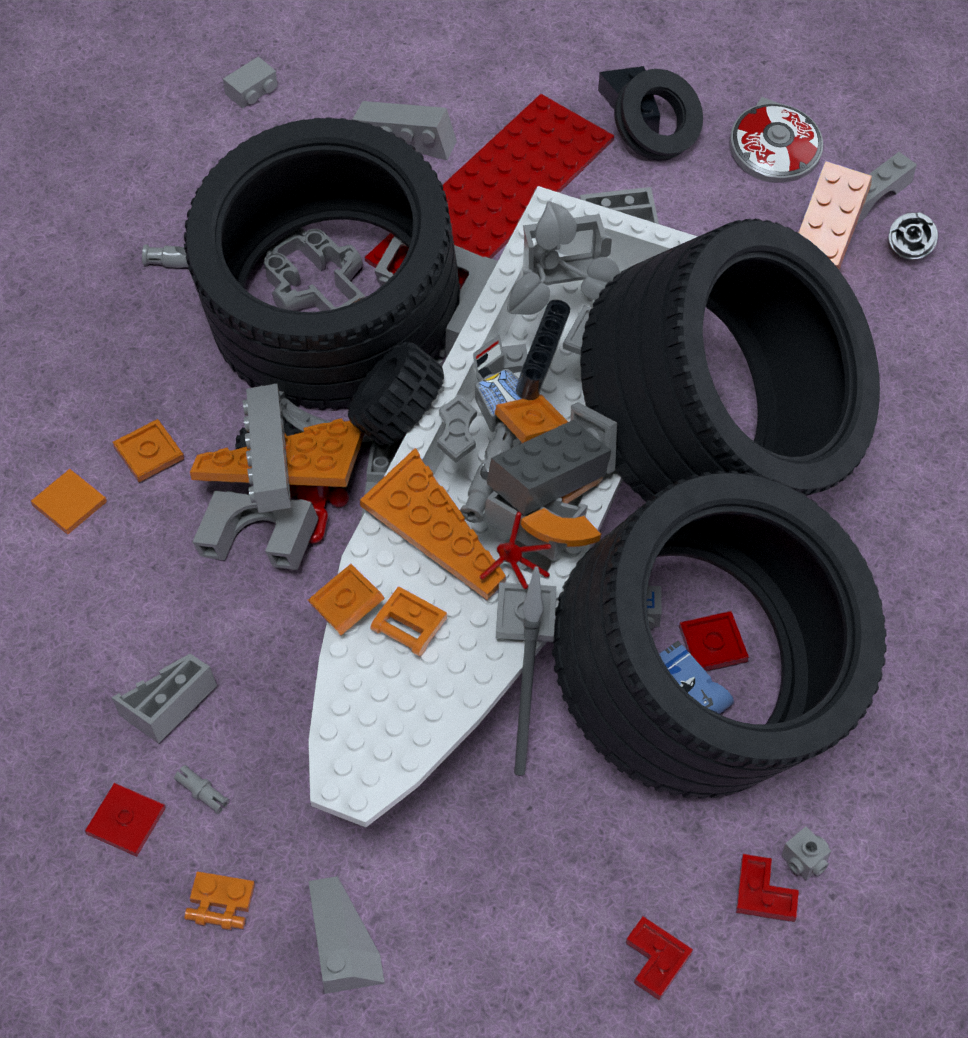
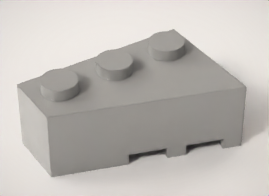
(502, 516)

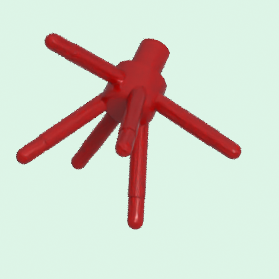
(513, 554)

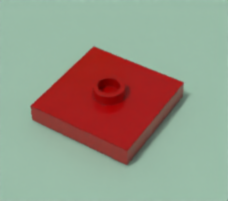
(714, 641)
(125, 819)

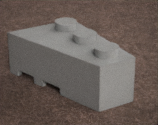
(633, 202)
(166, 699)

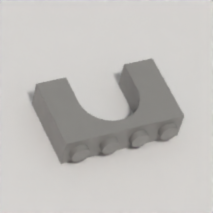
(232, 511)

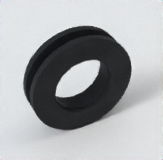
(679, 96)

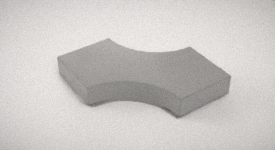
(456, 439)

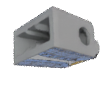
(494, 390)

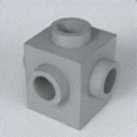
(806, 854)

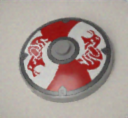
(776, 143)

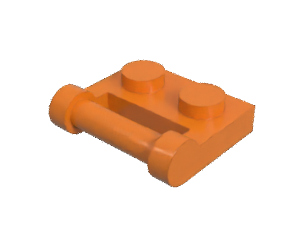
(413, 613)

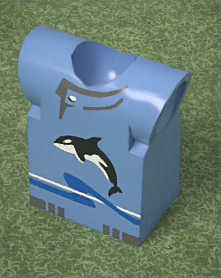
(695, 679)

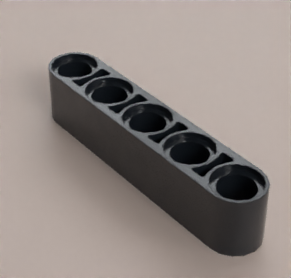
(543, 350)

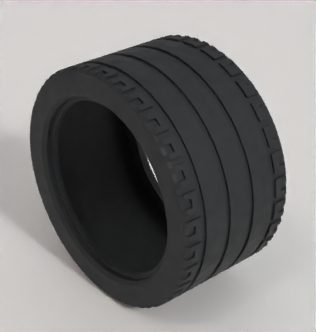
(305, 177)
(800, 340)
(797, 570)

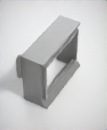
(600, 248)

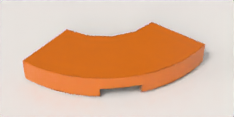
(569, 531)

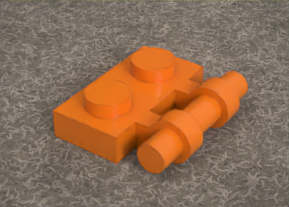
(220, 892)

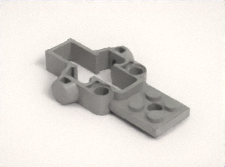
(318, 250)

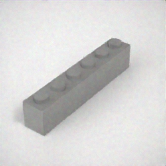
(267, 448)

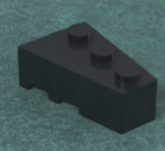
(614, 80)

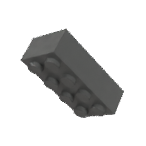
(548, 467)

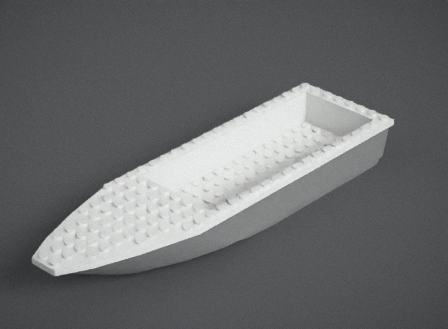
(378, 707)

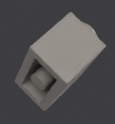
(250, 82)

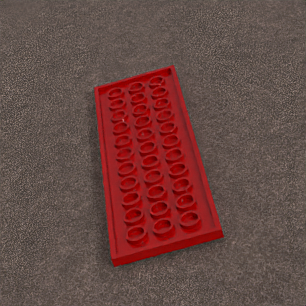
(491, 191)

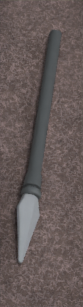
(533, 610)

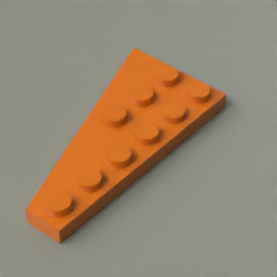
(427, 517)

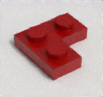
(758, 897)
(664, 953)

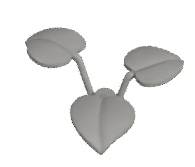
(556, 229)

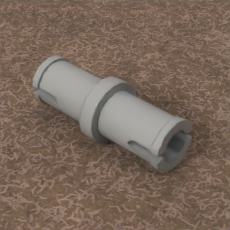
(201, 789)

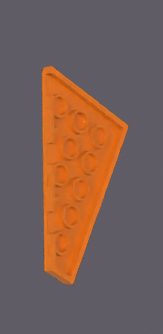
(314, 458)

